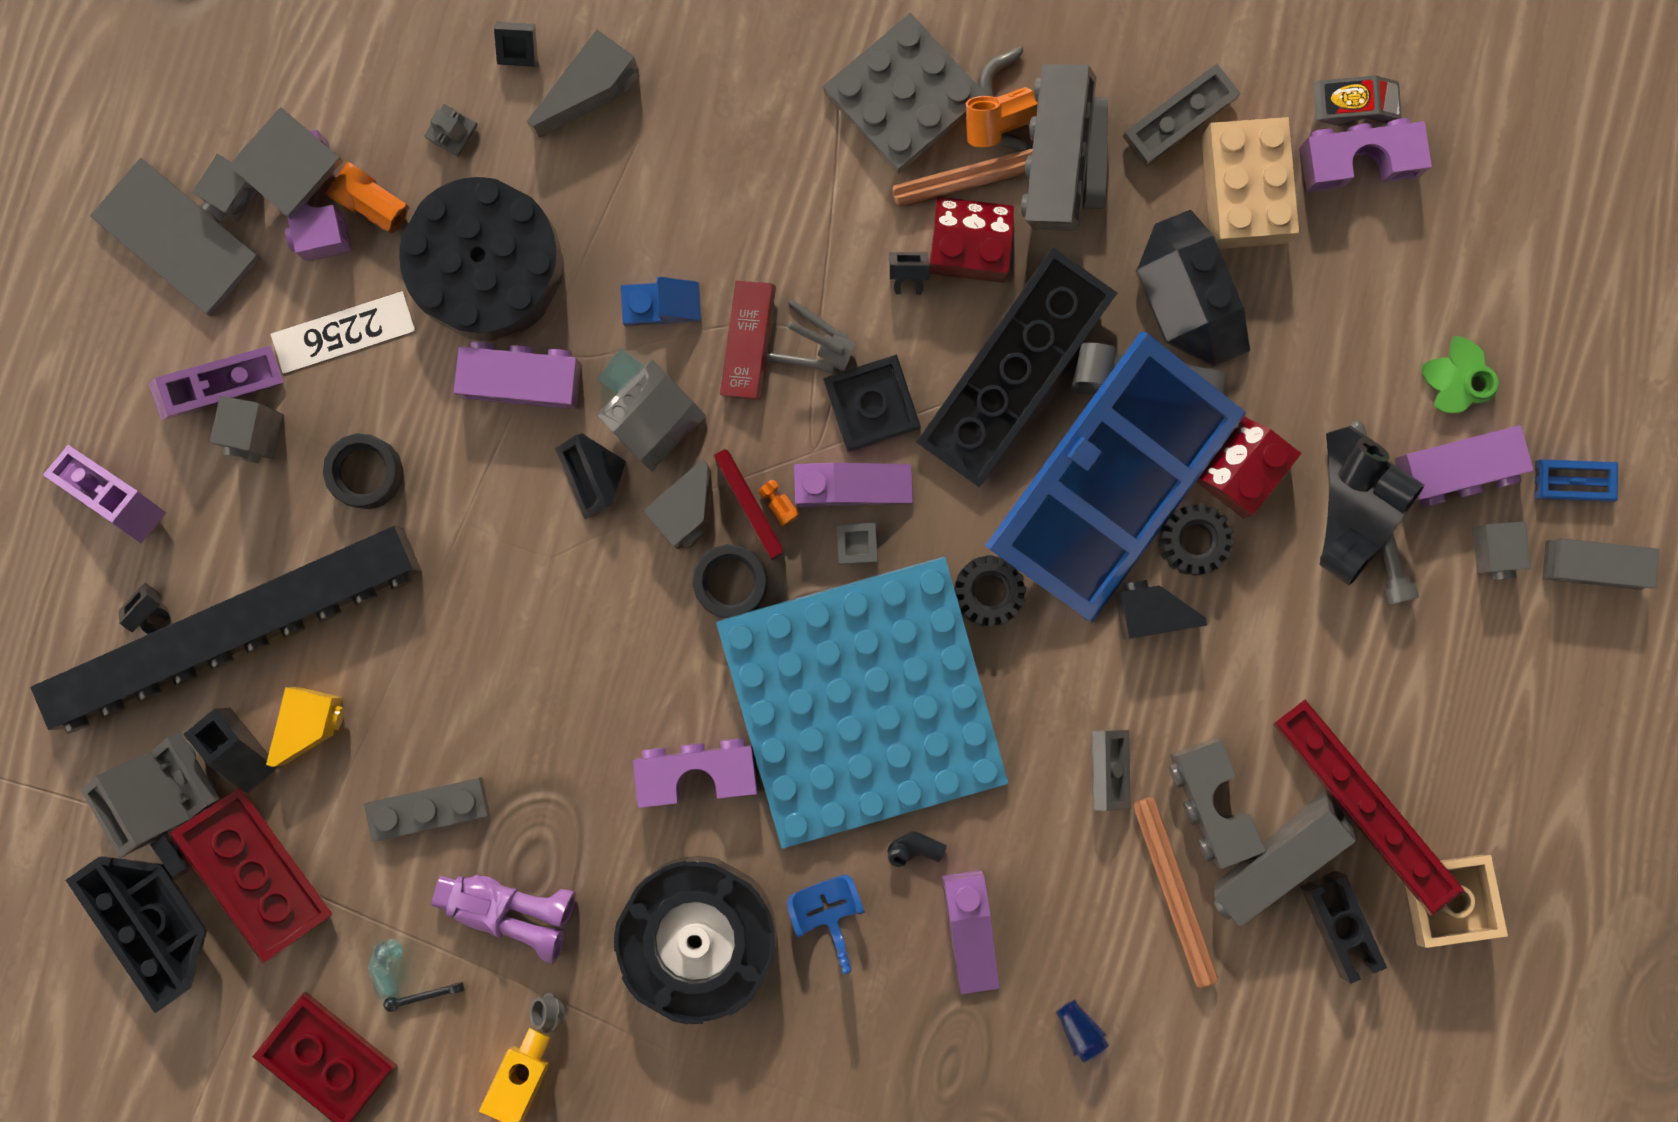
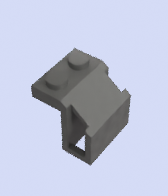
(150, 795)

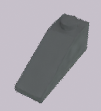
(588, 83)

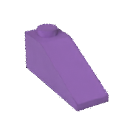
(204, 384)
(852, 484)
(105, 494)
(971, 931)

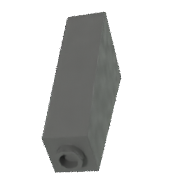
(1290, 857)

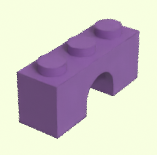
(1397, 148)
(318, 231)
(660, 774)

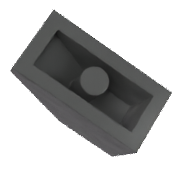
(683, 507)

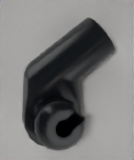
(913, 845)

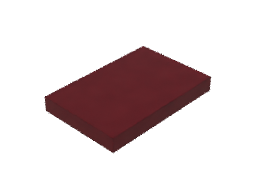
(324, 1060)

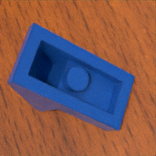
(661, 302)

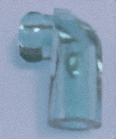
(380, 965)

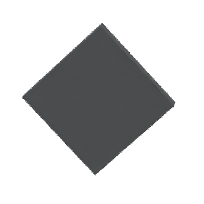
(285, 163)

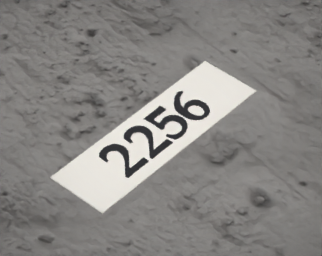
(342, 332)

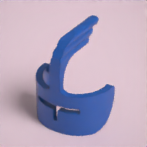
(809, 899)

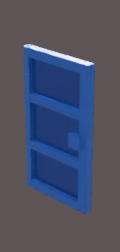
(1116, 477)

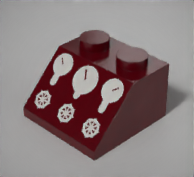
(971, 239)
(1248, 467)

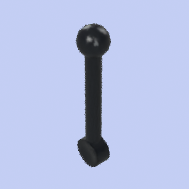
(391, 1003)

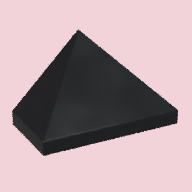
(591, 473)

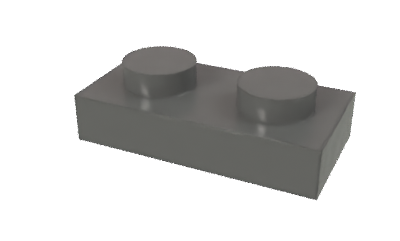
(1111, 770)

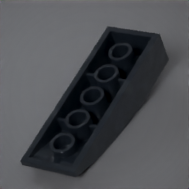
(1016, 367)

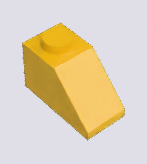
(303, 723)

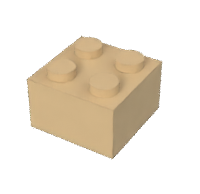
(1468, 917)

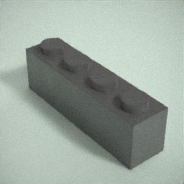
(1059, 147)

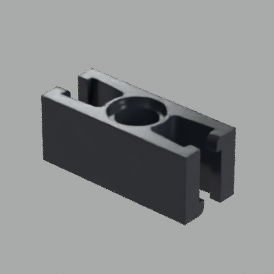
(1359, 930)

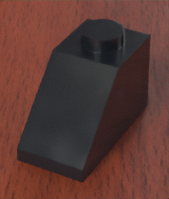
(1153, 611)

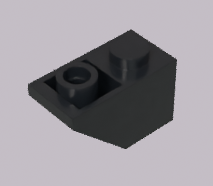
(230, 749)

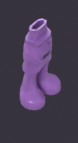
(485, 903)

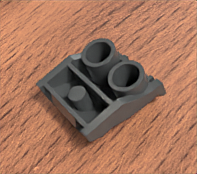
(651, 414)

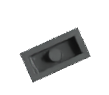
(246, 429)

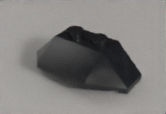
(1192, 291)
(143, 923)

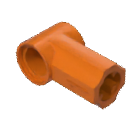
(992, 116)
(361, 194)

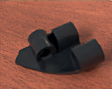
(1364, 502)

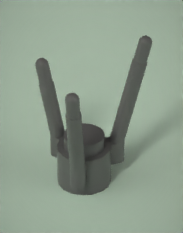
(834, 347)

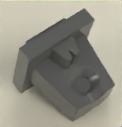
(450, 130)

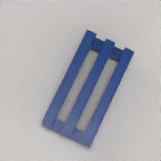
(1544, 479)

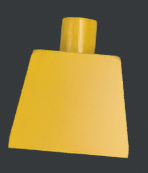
(509, 1095)

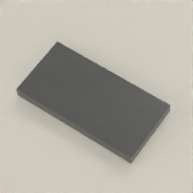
(175, 237)

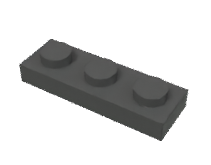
(1181, 114)
(426, 809)

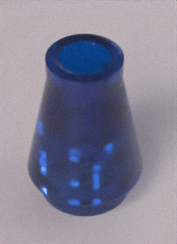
(1081, 1031)

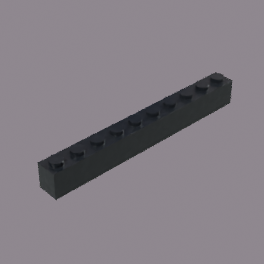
(226, 629)

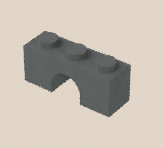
(1200, 772)

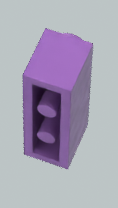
(517, 376)
(1468, 464)

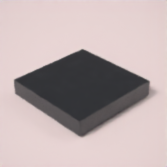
(872, 403)

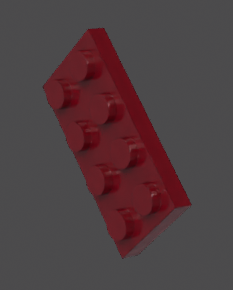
(251, 875)

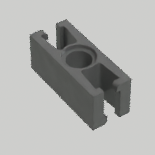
(1601, 564)

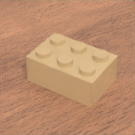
(1250, 182)

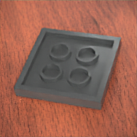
(903, 93)

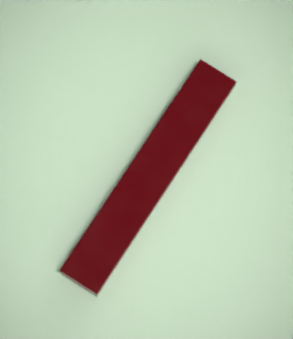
(1368, 808)

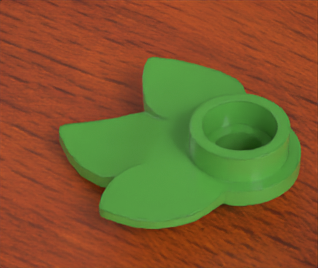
(1455, 375)

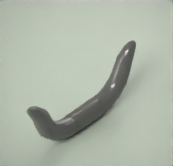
(985, 82)

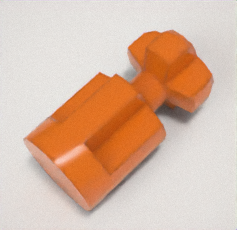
(779, 505)

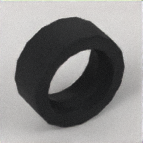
(336, 457)
(721, 553)

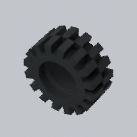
(1219, 539)
(1007, 574)

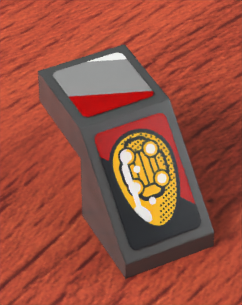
(1357, 98)

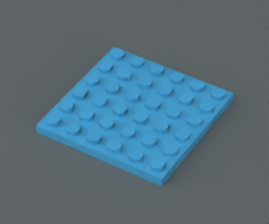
(862, 702)

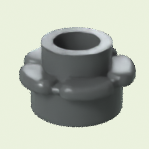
(546, 1013)

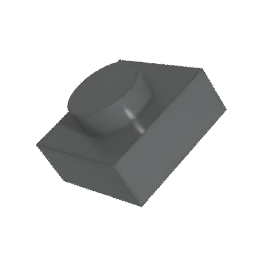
(857, 543)

